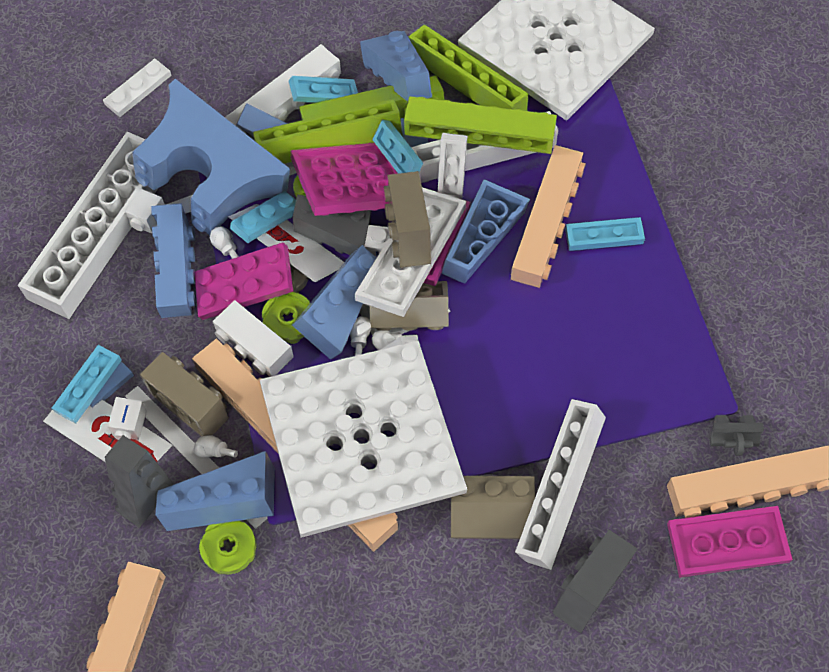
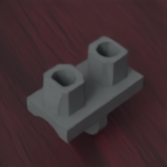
(736, 435)

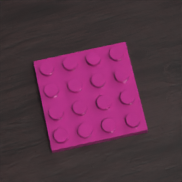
(343, 177)

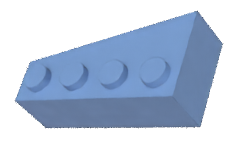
(398, 64)
(486, 224)
(173, 261)
(334, 310)
(220, 496)

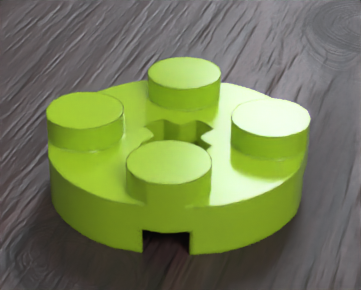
(281, 305)
(223, 561)

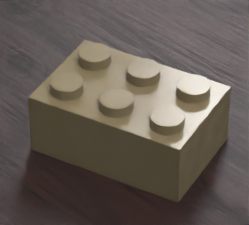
(409, 219)
(185, 395)

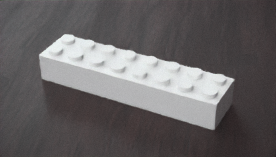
(86, 236)

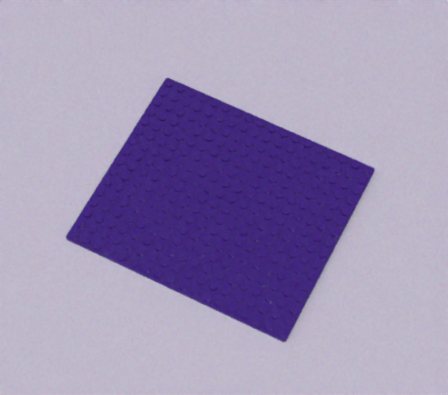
(600, 331)

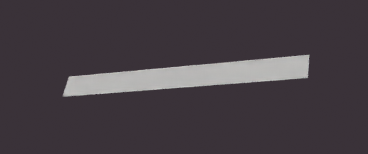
(178, 438)

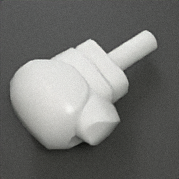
(221, 239)
(359, 334)
(383, 337)
(212, 446)

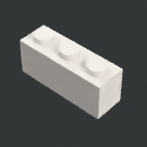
(252, 339)

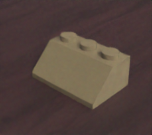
(426, 310)
(492, 507)

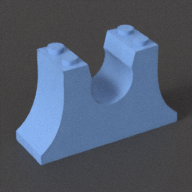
(205, 141)

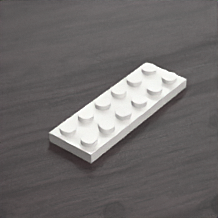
(395, 287)

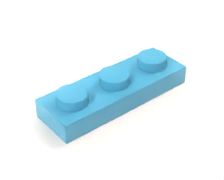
(320, 89)
(396, 148)
(264, 217)
(604, 234)
(86, 384)

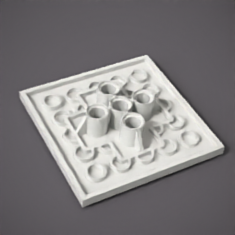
(556, 47)
(390, 393)

